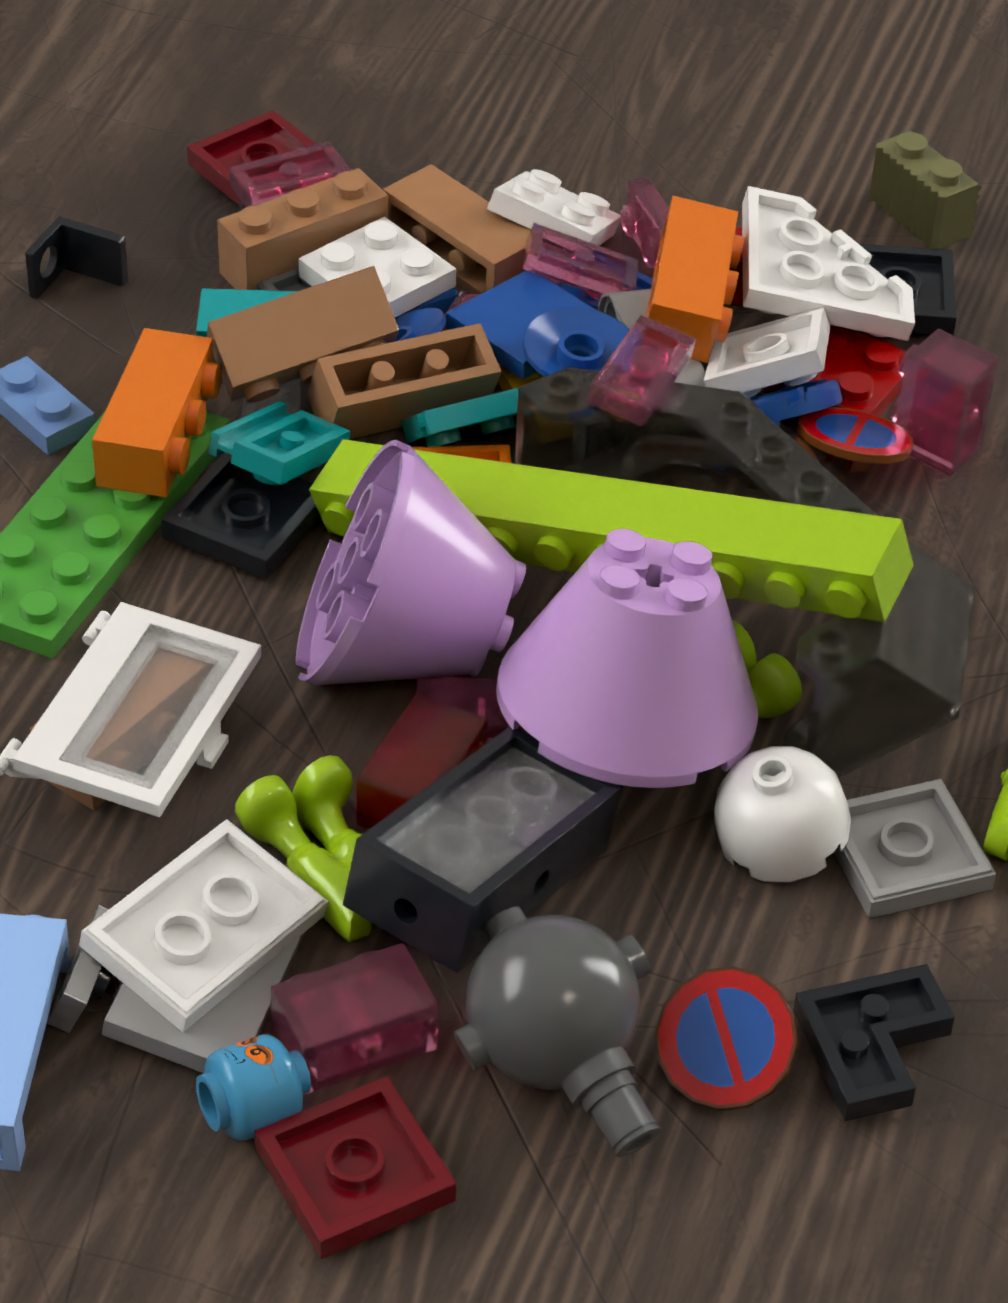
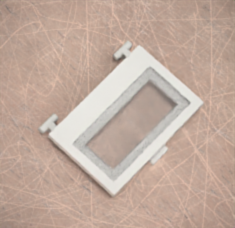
(137, 709)

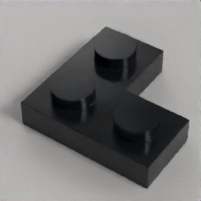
(857, 1031)

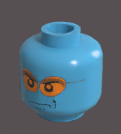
(251, 1086)

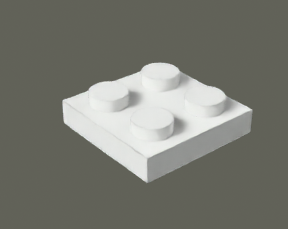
(541, 200)
(404, 265)
(770, 353)

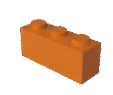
(694, 272)
(156, 412)

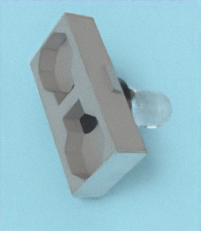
(82, 979)

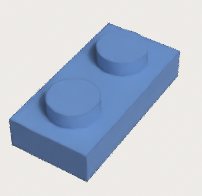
(42, 406)

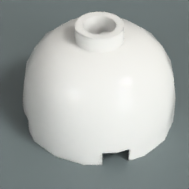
(781, 814)

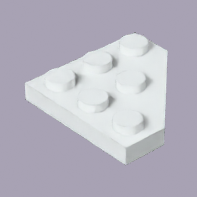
(802, 266)

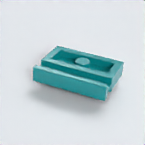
(442, 424)
(278, 443)

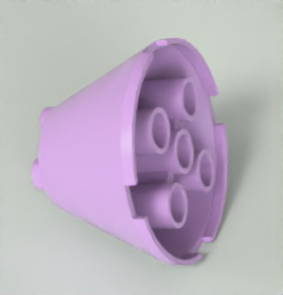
(409, 586)
(634, 668)

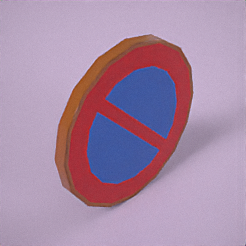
(855, 437)

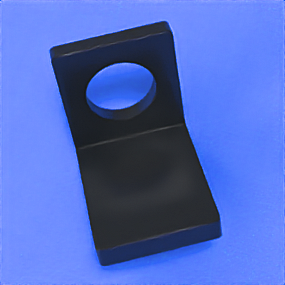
(76, 249)

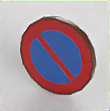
(726, 1038)

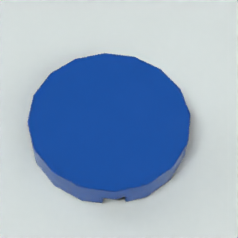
(800, 399)

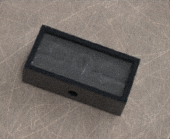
(477, 842)

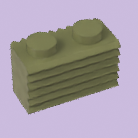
(924, 190)

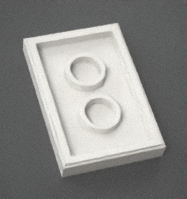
(203, 925)

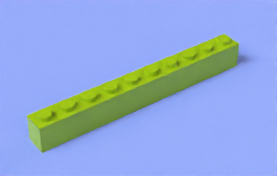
(758, 546)

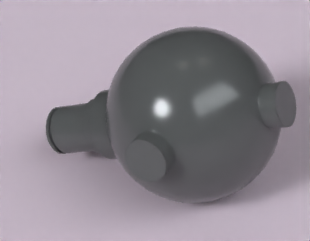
(557, 1012)

